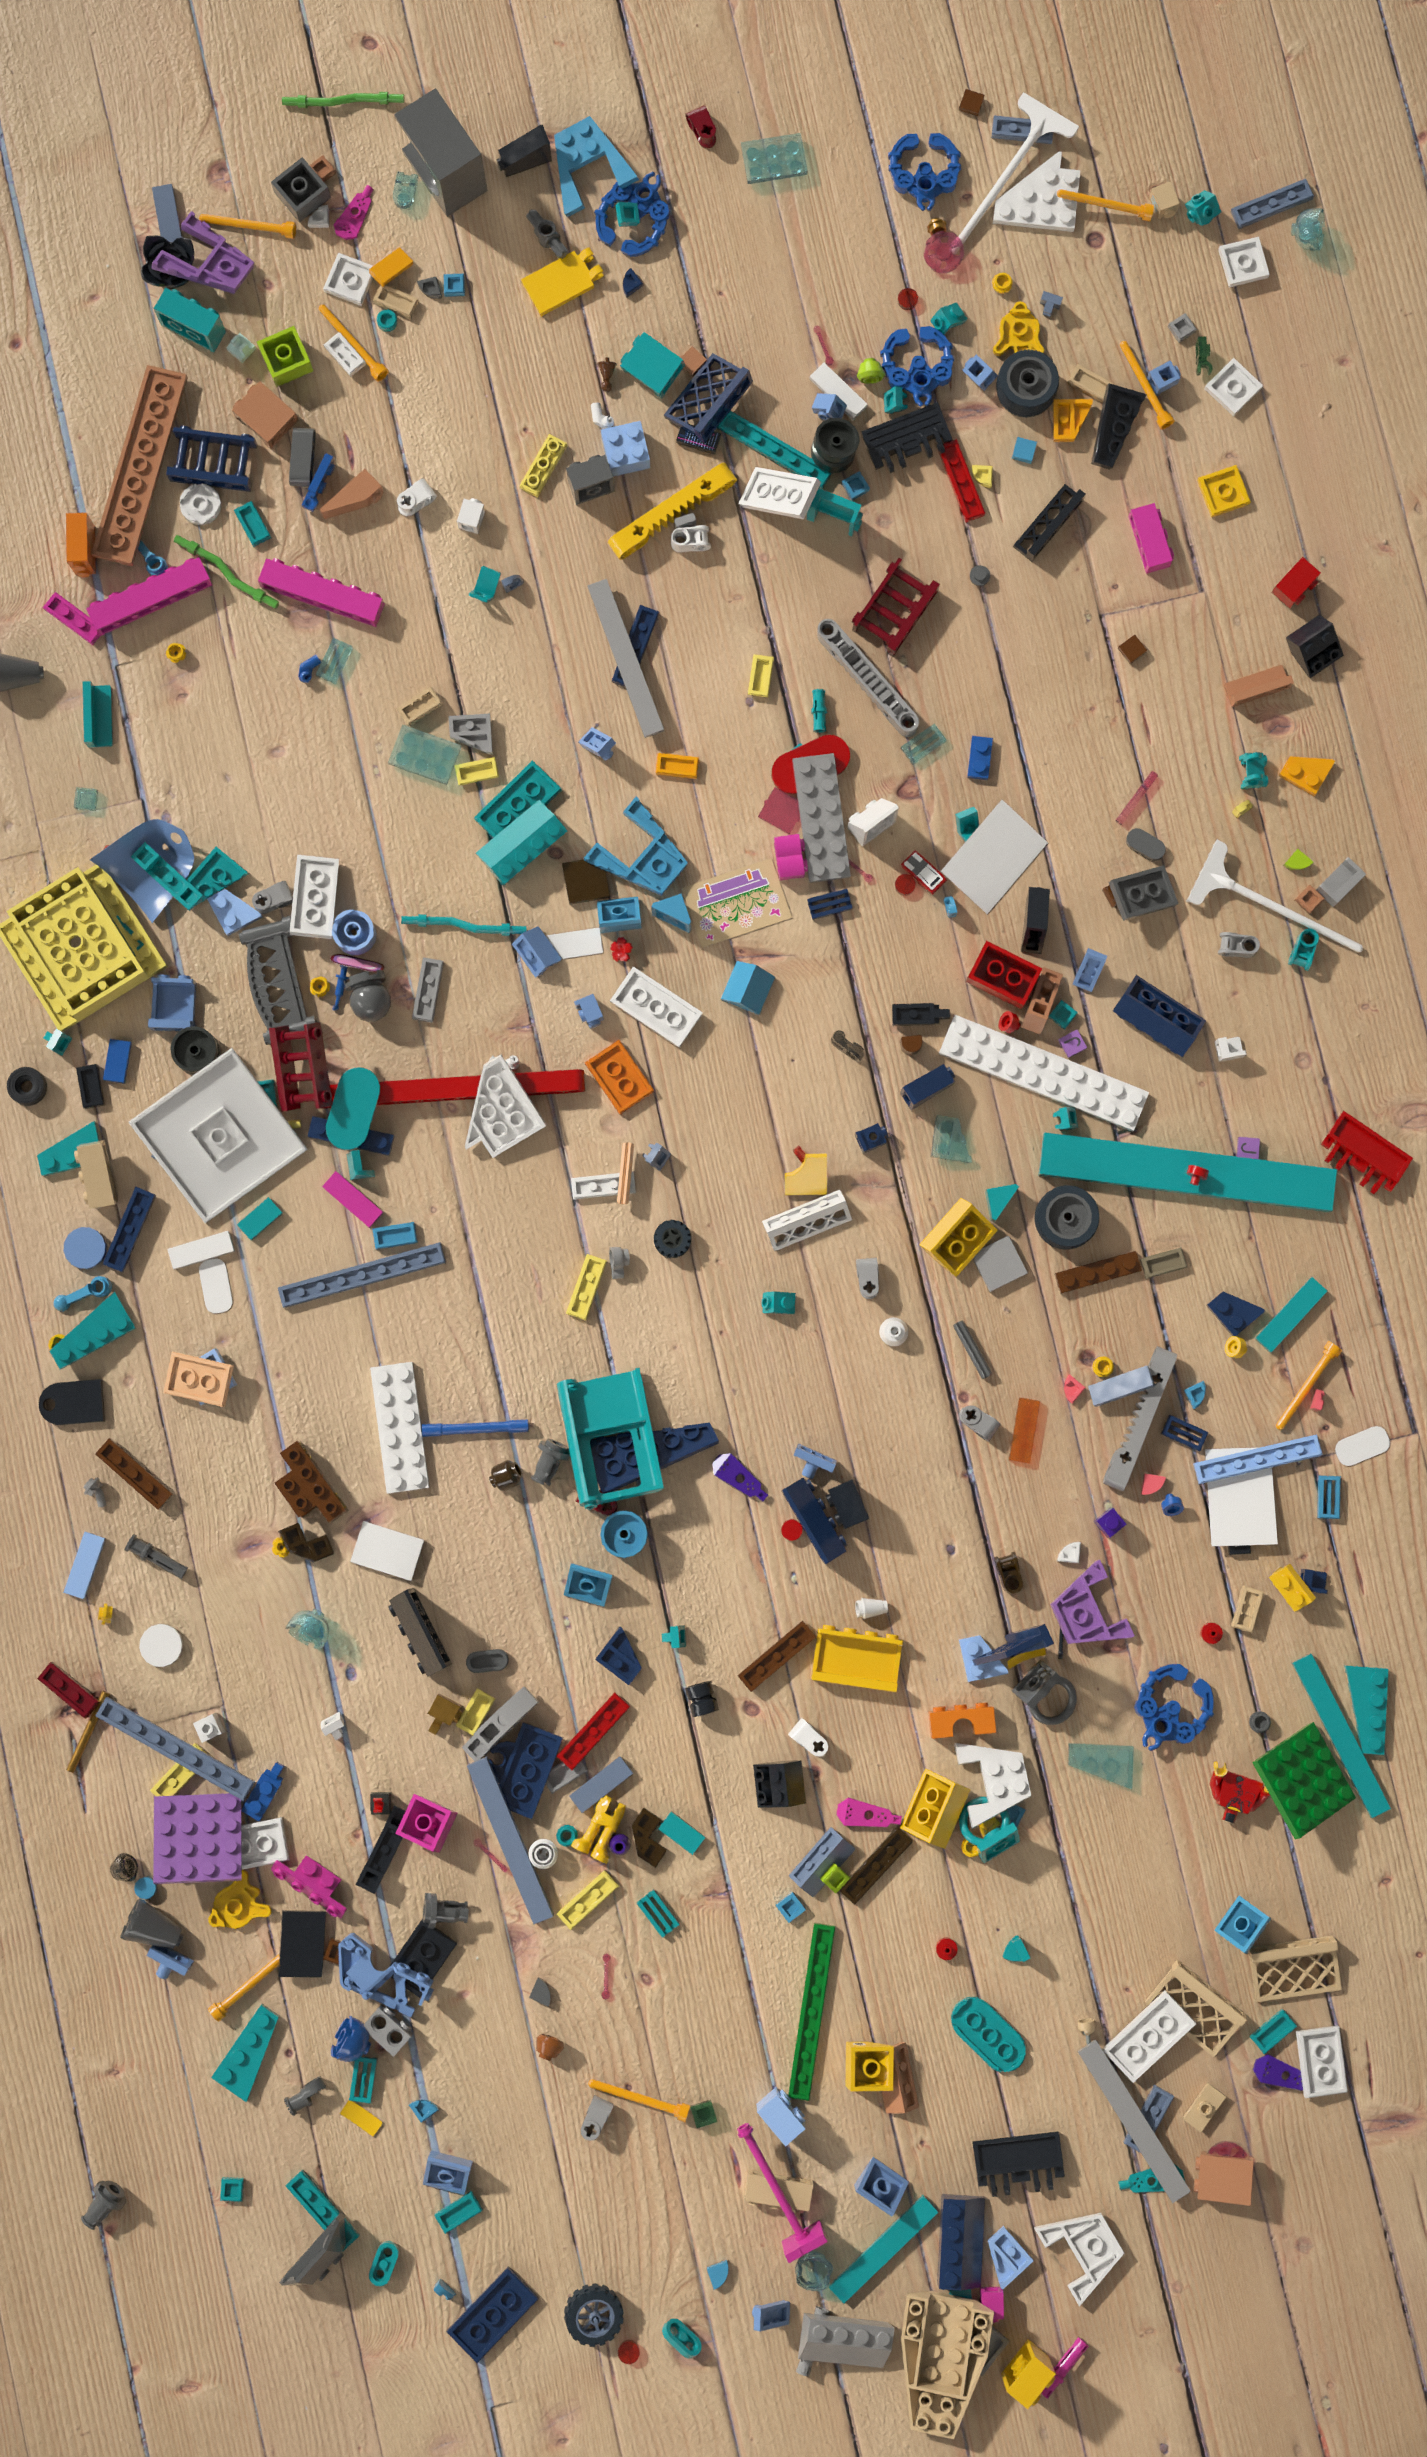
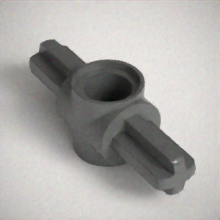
(550, 240)

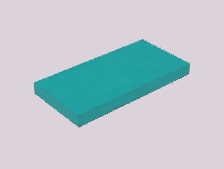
(518, 796)

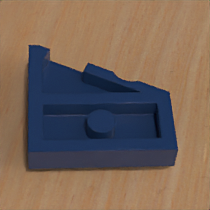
(1234, 1312)
(620, 1657)

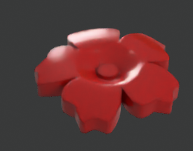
(621, 949)

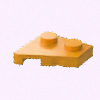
(1069, 417)
(1306, 772)

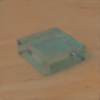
(85, 799)

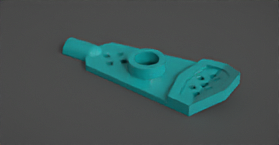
(1144, 2186)

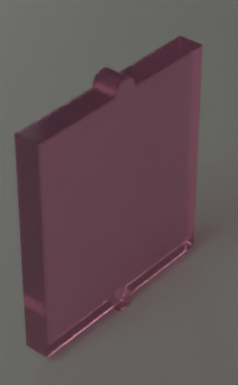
(780, 810)

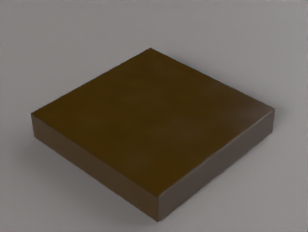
(584, 882)

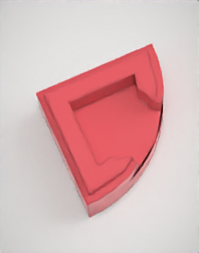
(1072, 1388)
(1317, 1402)
(1151, 1483)

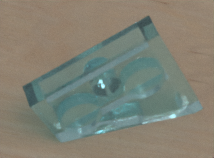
(949, 1141)

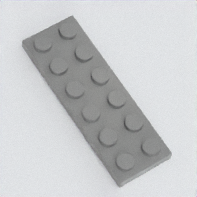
(821, 817)

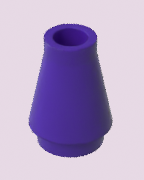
(619, 1838)

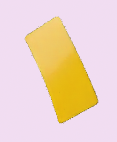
(1025, 1656)
(361, 2117)

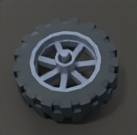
(595, 2335)

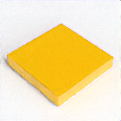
(1223, 491)

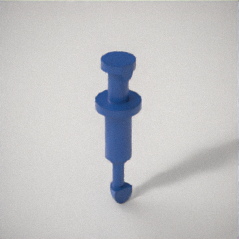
(340, 986)

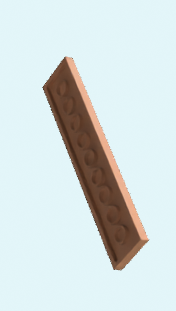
(139, 465)

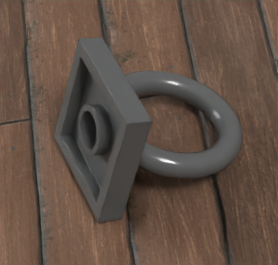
(1038, 1685)

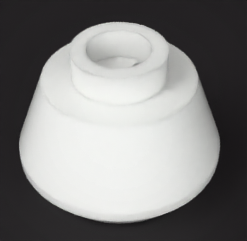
(889, 1336)
(541, 1860)

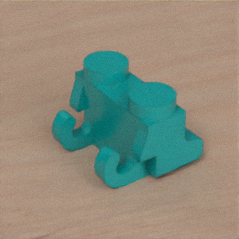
(1255, 771)

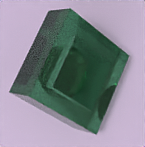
(703, 2113)

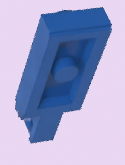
(318, 483)
(263, 1792)

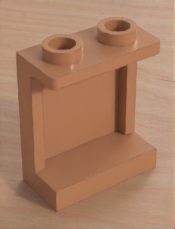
(265, 414)
(1224, 2178)

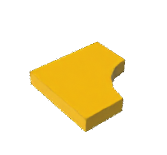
(809, 1177)

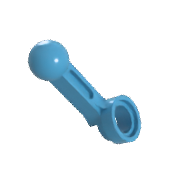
(151, 559)
(63, 1302)

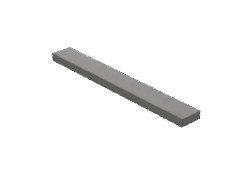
(625, 658)
(1134, 2121)

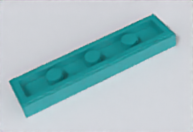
(1291, 1314)
(318, 2204)

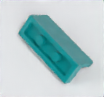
(97, 715)

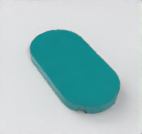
(353, 1108)
(988, 2034)

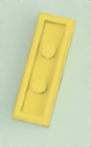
(586, 1287)
(174, 1779)
(587, 1899)

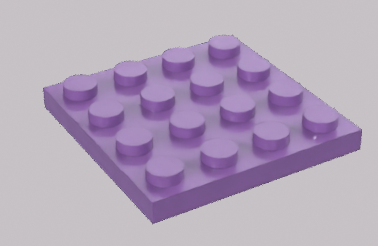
(197, 1839)

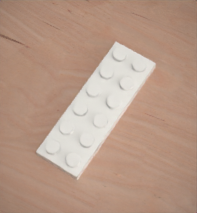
(399, 1427)

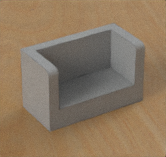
(1341, 882)

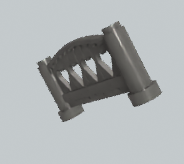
(274, 937)

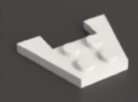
(1003, 1780)
(1092, 2245)

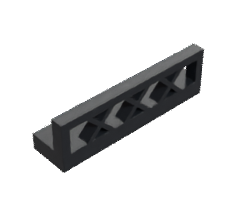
(1055, 524)

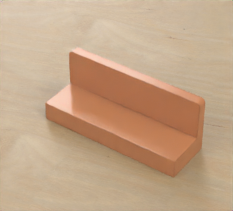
(1258, 685)
(904, 2096)

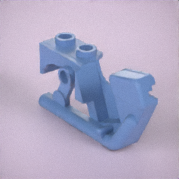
(361, 1977)

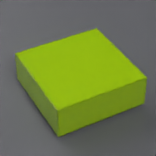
(835, 1878)

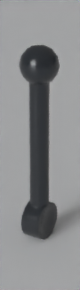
(1060, 1652)

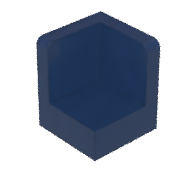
(1314, 1580)

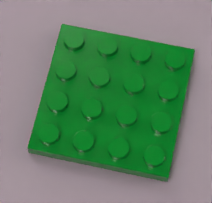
(1304, 1780)

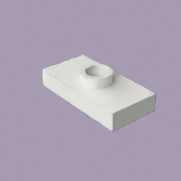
(344, 354)

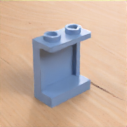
(172, 1003)

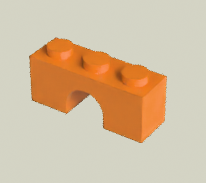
(942, 1720)

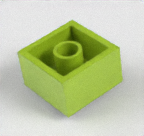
(285, 356)

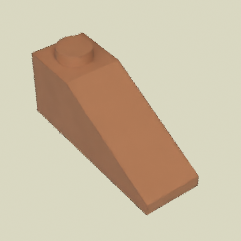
(356, 495)
(1042, 1000)

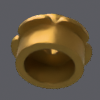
(936, 225)

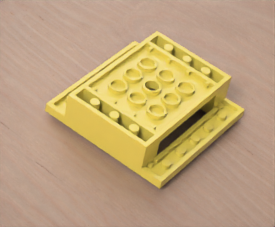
(102, 968)

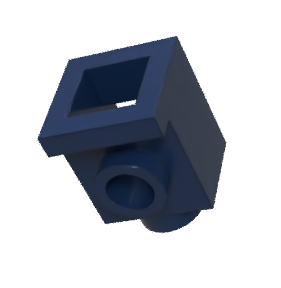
(866, 1143)

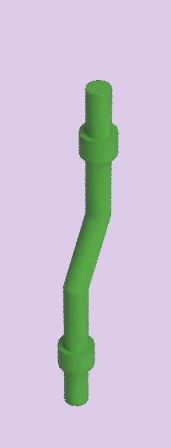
(303, 101)
(257, 594)

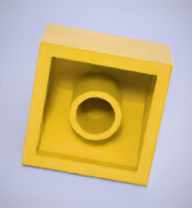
(869, 2066)

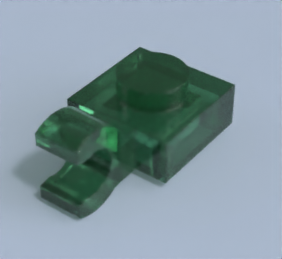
(1202, 351)

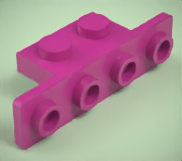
(314, 1882)

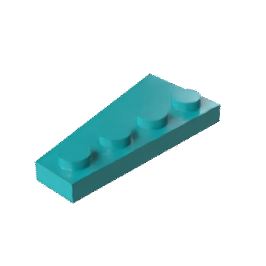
(98, 1329)
(1369, 1700)
(245, 2057)

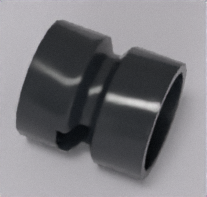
(701, 1698)

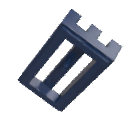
(831, 903)
(1168, 1426)

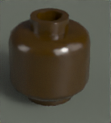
(505, 1475)

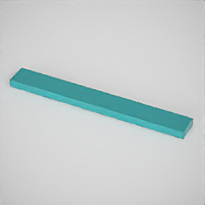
(1341, 1735)

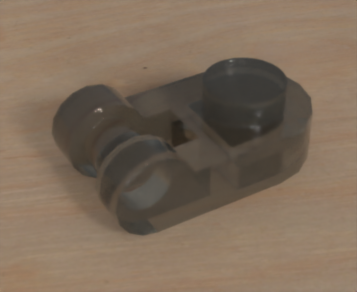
(853, 1050)

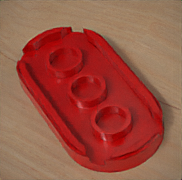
(783, 770)

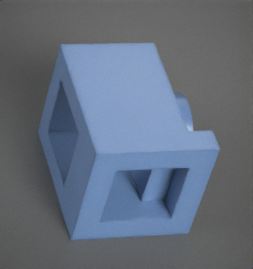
(972, 368)
(1166, 371)
(828, 406)
(589, 1011)

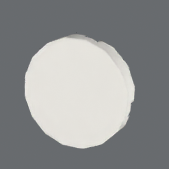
(200, 504)
(161, 1645)

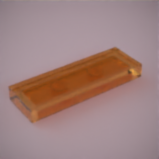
(1024, 1430)

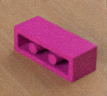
(1151, 538)

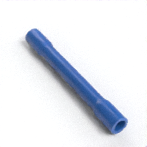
(510, 1426)

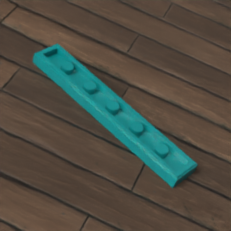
(772, 447)
(883, 2249)

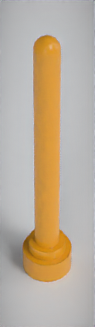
(1143, 211)
(286, 229)
(378, 370)
(1164, 418)
(1330, 1352)
(219, 2009)
(679, 2111)

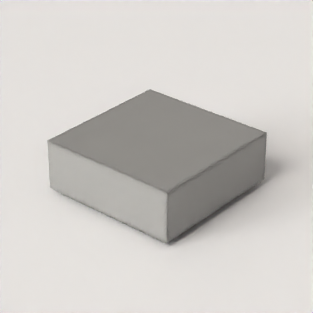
(1182, 328)
(685, 521)

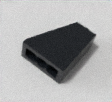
(525, 152)
(1035, 920)

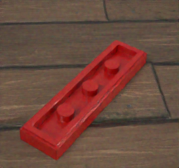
(961, 481)
(593, 1731)

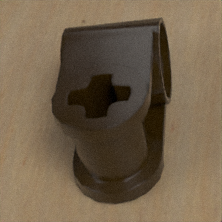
(1009, 1571)

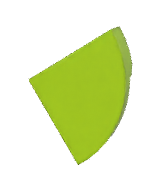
(1298, 861)

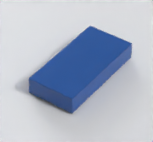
(117, 1061)

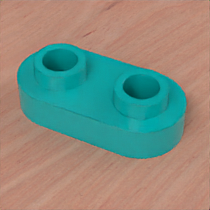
(383, 2262)
(682, 2337)

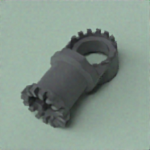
(303, 2098)

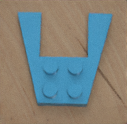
(580, 146)
(656, 865)

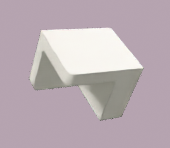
(1229, 1049)

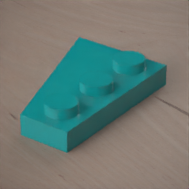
(215, 874)
(61, 1155)

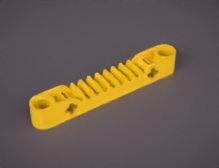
(626, 542)

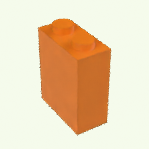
(80, 543)

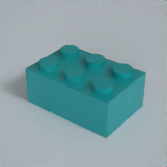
(190, 319)

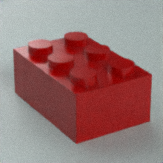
(1004, 975)

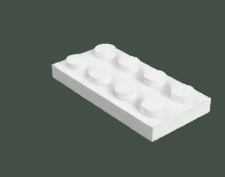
(779, 493)
(314, 896)
(656, 1007)
(1149, 2036)

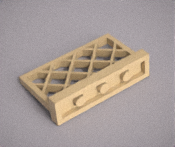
(1297, 1950)
(1211, 1998)

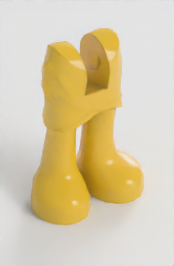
(600, 1819)

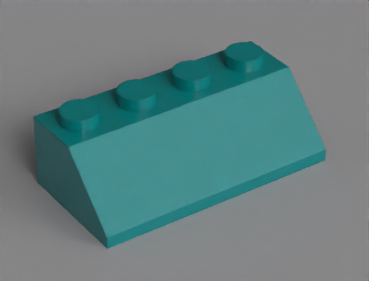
(521, 842)

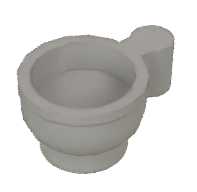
(618, 1259)

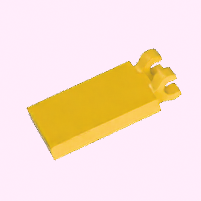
(561, 281)

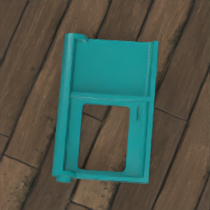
(603, 1409)

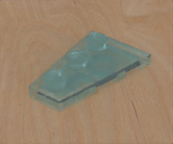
(1104, 1761)

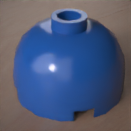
(352, 2041)

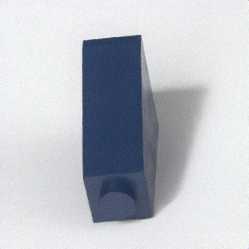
(927, 1086)

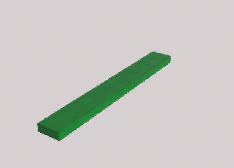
(811, 2011)

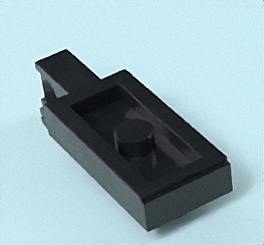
(918, 1014)

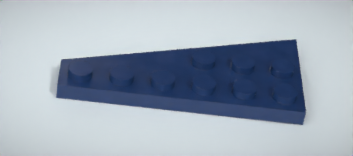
(616, 1458)

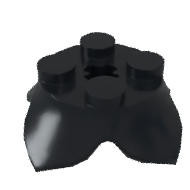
(180, 248)

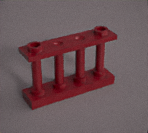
(904, 625)
(285, 1067)

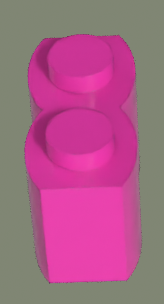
(789, 857)

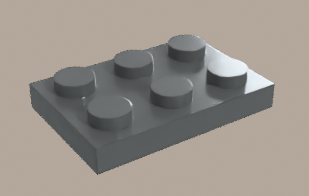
(1143, 893)

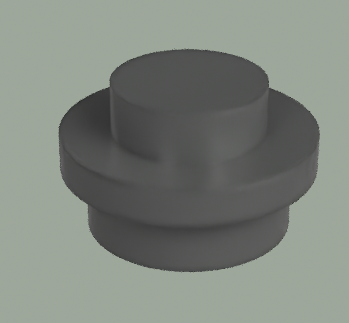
(980, 575)
(1259, 1722)

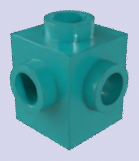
(1203, 208)

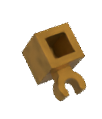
(444, 1711)

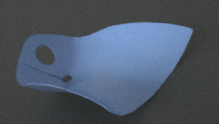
(131, 877)

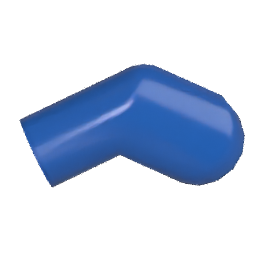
(306, 668)

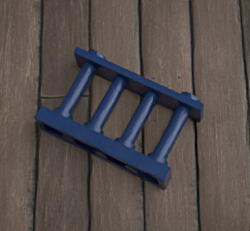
(219, 478)

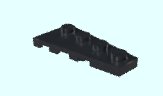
(1117, 415)

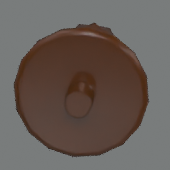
(606, 368)

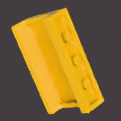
(857, 1658)

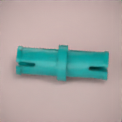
(819, 711)

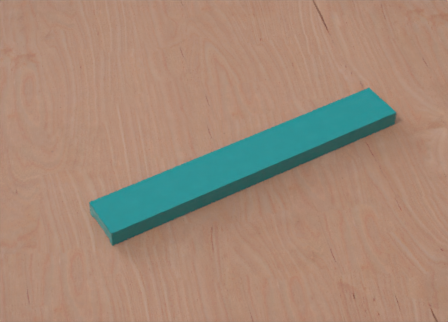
(1167, 1168)

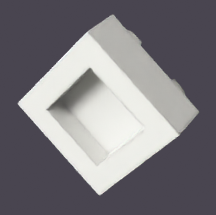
(333, 1725)

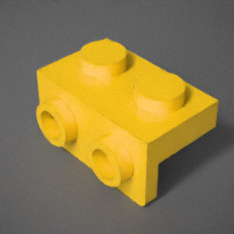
(1292, 1587)

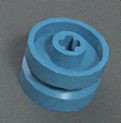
(621, 1546)

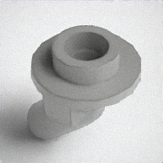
(94, 1487)

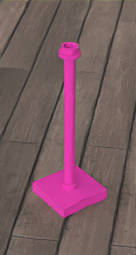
(804, 2239)

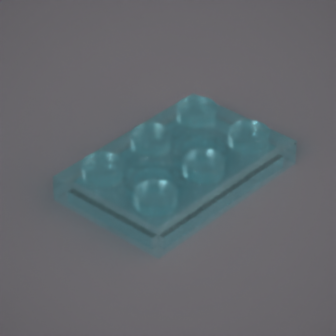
(774, 158)
(424, 754)

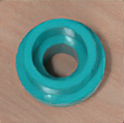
(566, 1828)

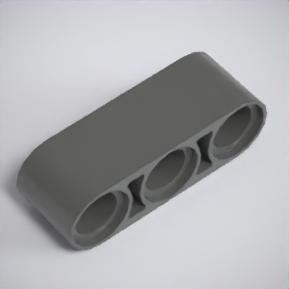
(302, 457)

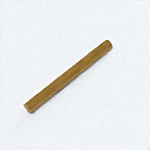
(86, 1735)

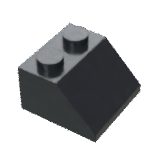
(847, 1504)

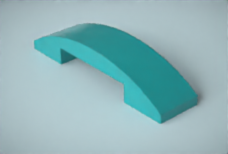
(167, 876)

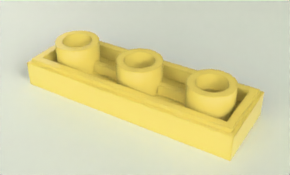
(537, 475)

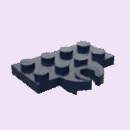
(526, 1767)

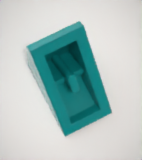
(998, 1198)

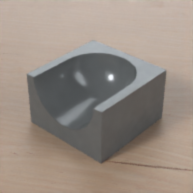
(442, 152)

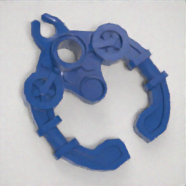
(924, 178)
(651, 205)
(919, 369)
(1169, 1713)

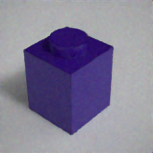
(1110, 1522)

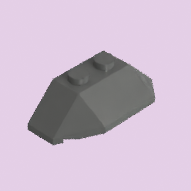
(319, 2256)

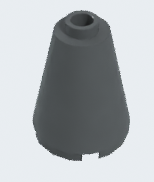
(18, 672)
(151, 1927)

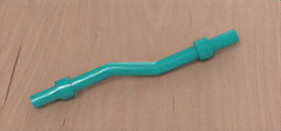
(423, 920)

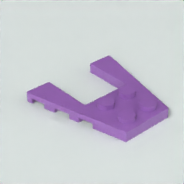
(222, 269)

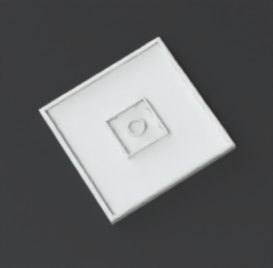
(218, 1135)

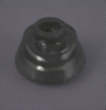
(124, 1868)

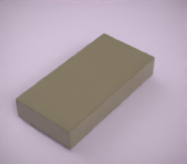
(1163, 1263)

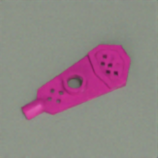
(351, 221)
(858, 1814)

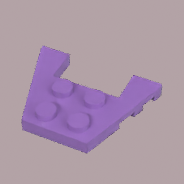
(1080, 1615)

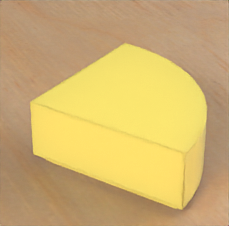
(983, 475)
(1242, 808)

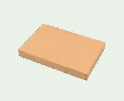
(198, 1379)

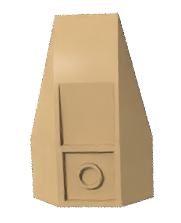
(943, 2357)

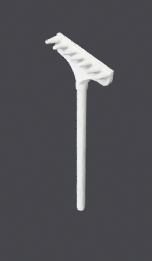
(1042, 121)
(1214, 876)

